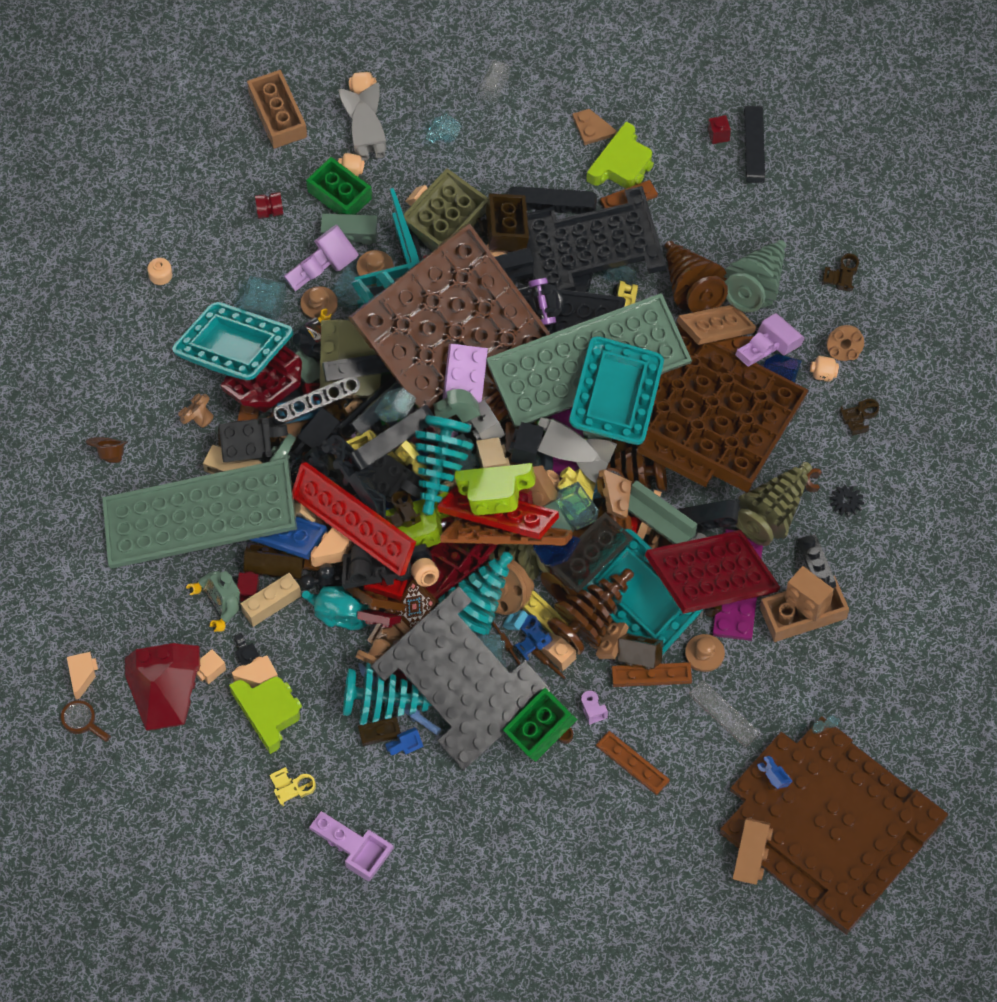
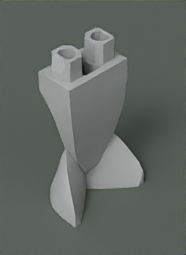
(366, 127)
(568, 445)

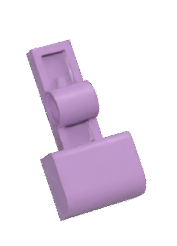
(333, 250)
(771, 336)
(364, 852)

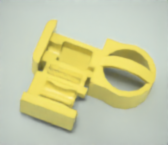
(289, 790)

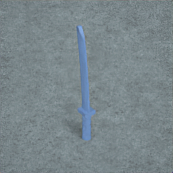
(414, 717)

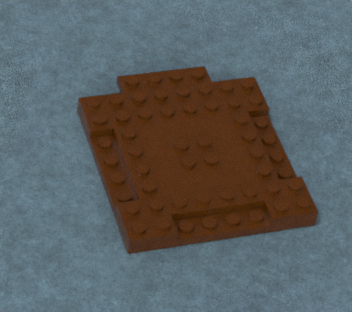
(443, 300)
(719, 416)
(837, 827)

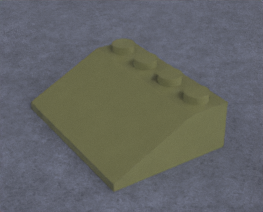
(445, 209)
(343, 341)

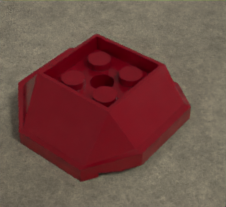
(271, 385)

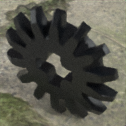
(845, 507)

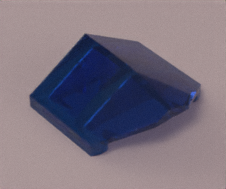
(784, 366)
(553, 555)

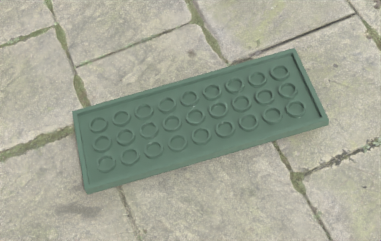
(546, 372)
(199, 513)

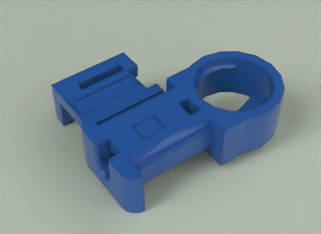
(534, 638)

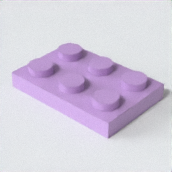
(465, 369)

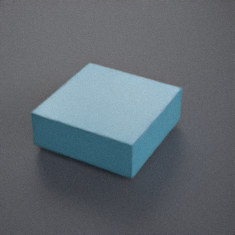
(515, 620)

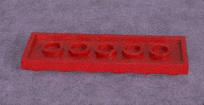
(525, 520)

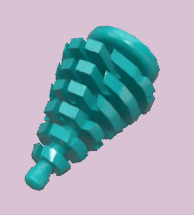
(441, 453)
(484, 592)
(378, 695)

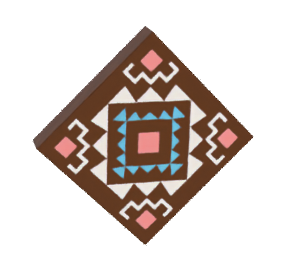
(418, 604)

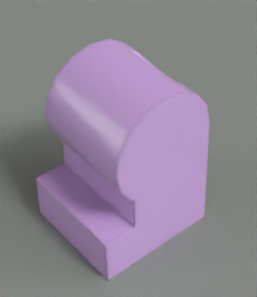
(591, 708)

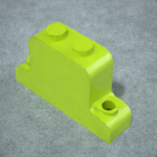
(622, 160)
(495, 488)
(430, 526)
(268, 708)

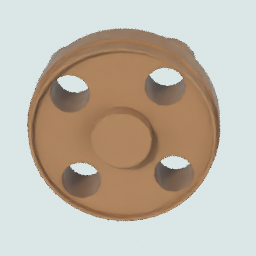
(516, 589)

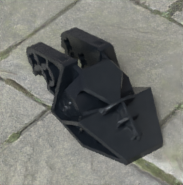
(346, 473)

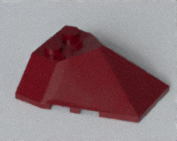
(455, 561)
(163, 682)

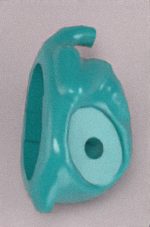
(337, 607)

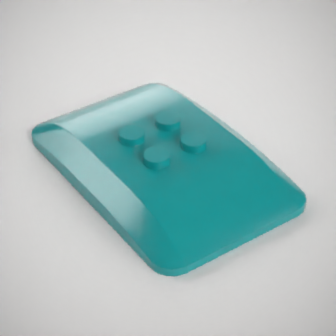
(232, 341)
(616, 390)
(647, 603)

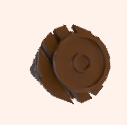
(694, 279)
(640, 469)
(589, 611)

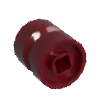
(269, 205)

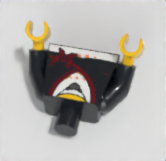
(310, 336)

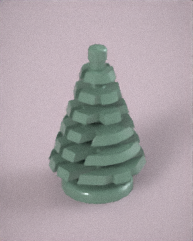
(756, 278)

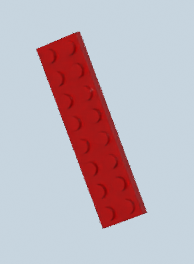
(353, 519)

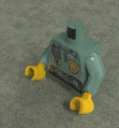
(222, 594)

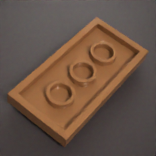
(716, 324)

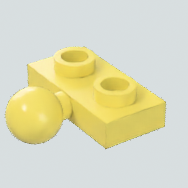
(407, 453)

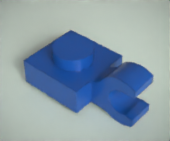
(408, 742)
(776, 775)

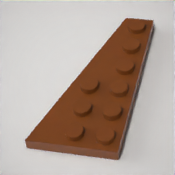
(472, 532)

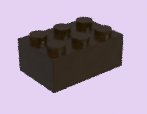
(507, 222)

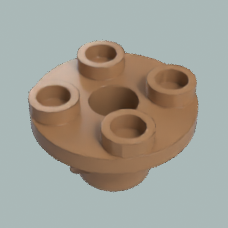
(373, 261)
(317, 299)
(845, 343)
(197, 411)
(378, 648)
(705, 653)

